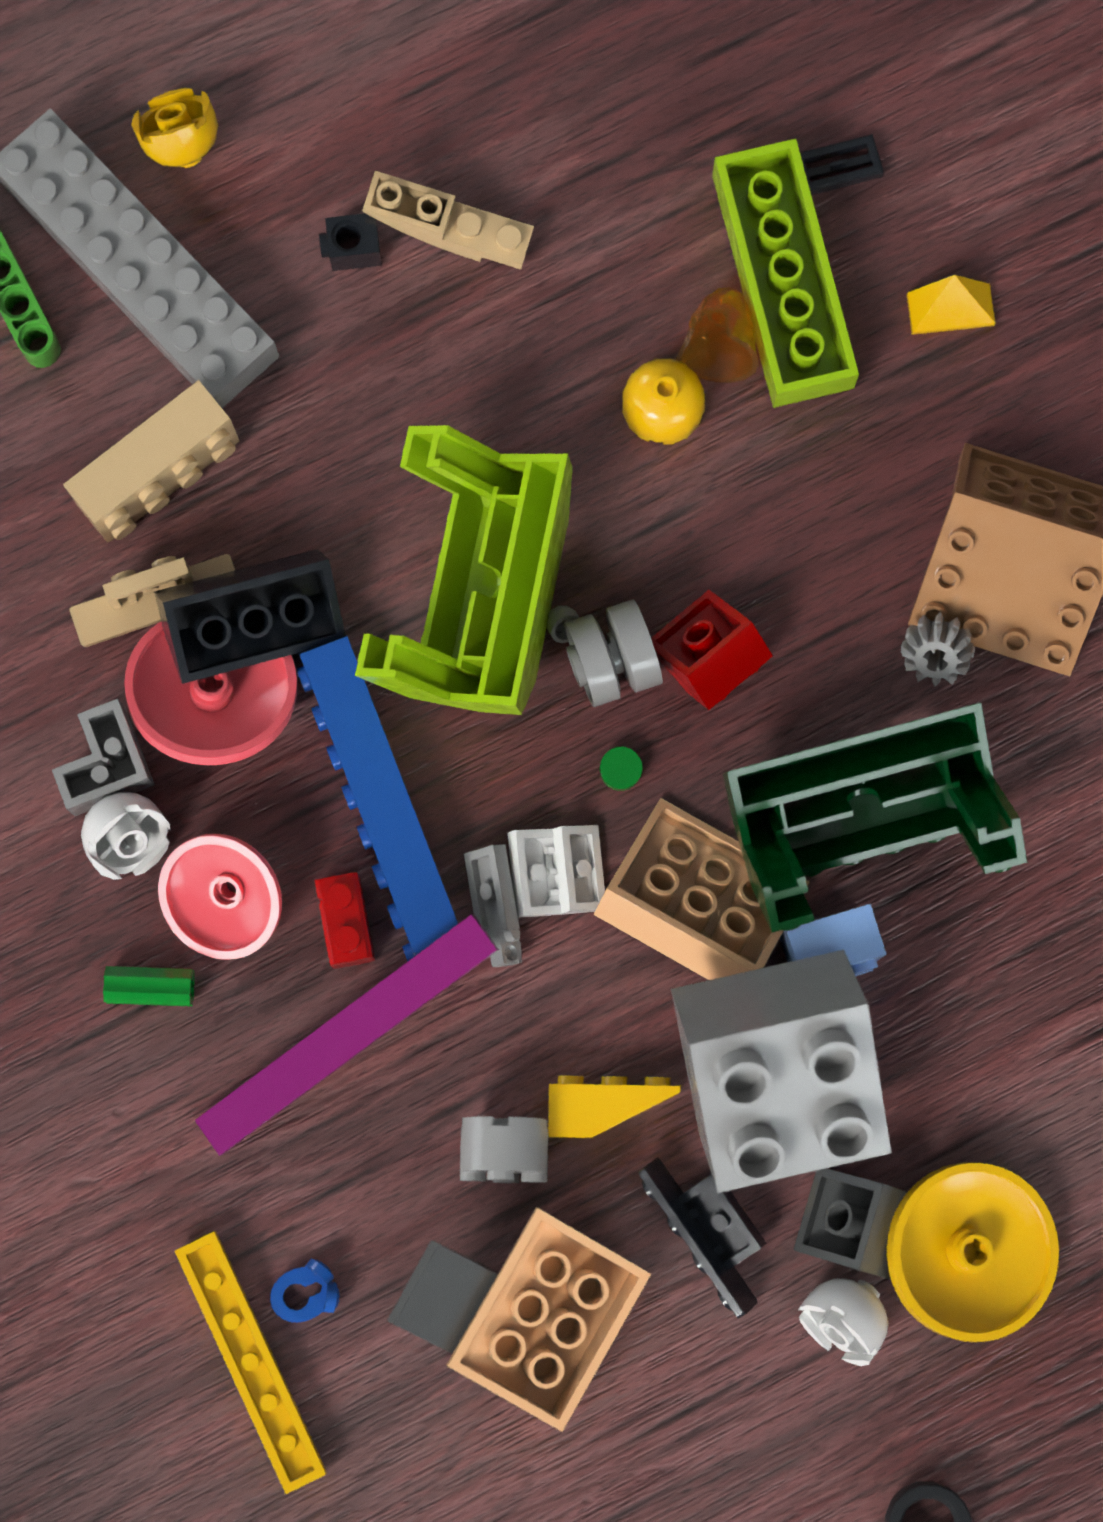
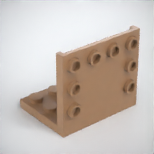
(1017, 560)

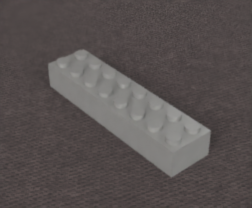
(134, 259)

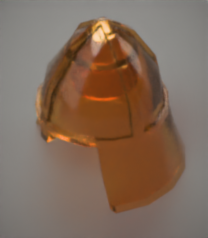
(721, 338)

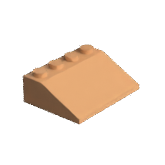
(689, 897)
(548, 1319)

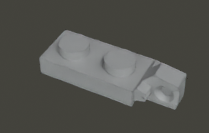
(495, 901)

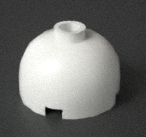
(124, 834)
(848, 1317)

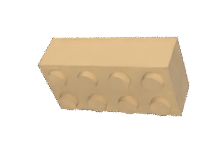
(153, 462)

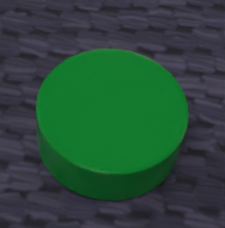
(621, 768)

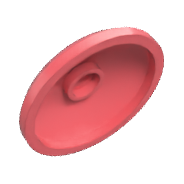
(204, 909)

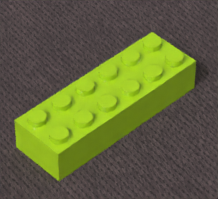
(785, 273)

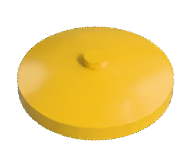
(972, 1251)

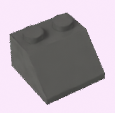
(848, 1221)

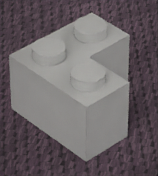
(112, 767)

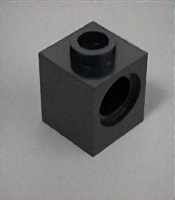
(363, 255)

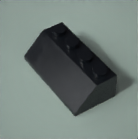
(250, 615)

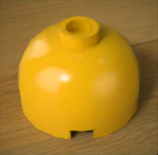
(177, 128)
(663, 401)

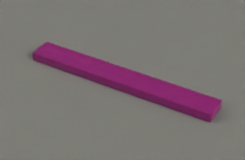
(346, 1034)

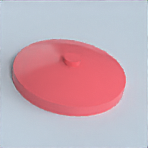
(211, 717)

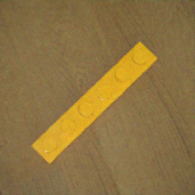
(251, 1362)

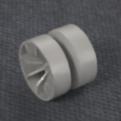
(626, 651)

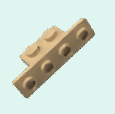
(131, 599)

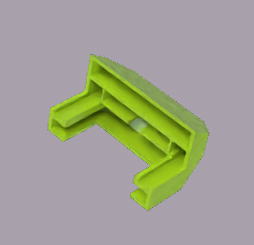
(489, 580)

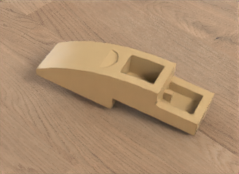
(446, 223)

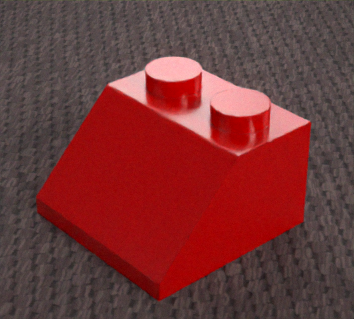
(710, 649)

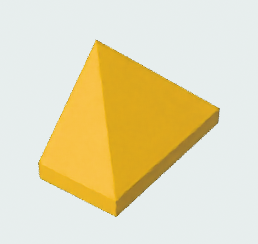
(950, 305)

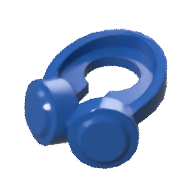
(324, 1301)

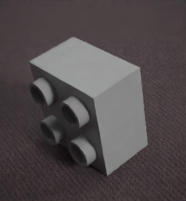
(782, 1070)

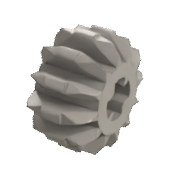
(952, 654)

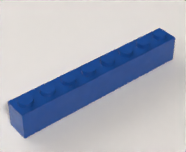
(379, 795)

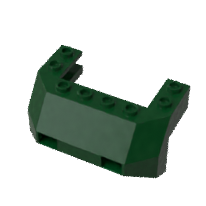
(869, 801)

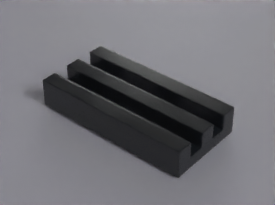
(846, 179)

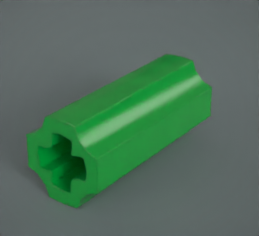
(149, 986)

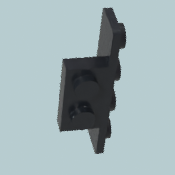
(711, 1227)

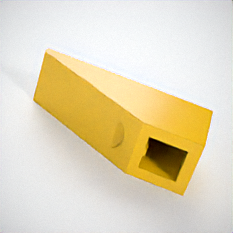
(591, 1109)

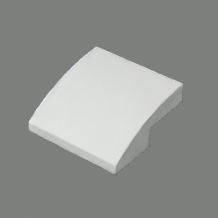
(556, 870)

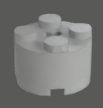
(504, 1149)

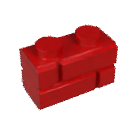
(345, 920)

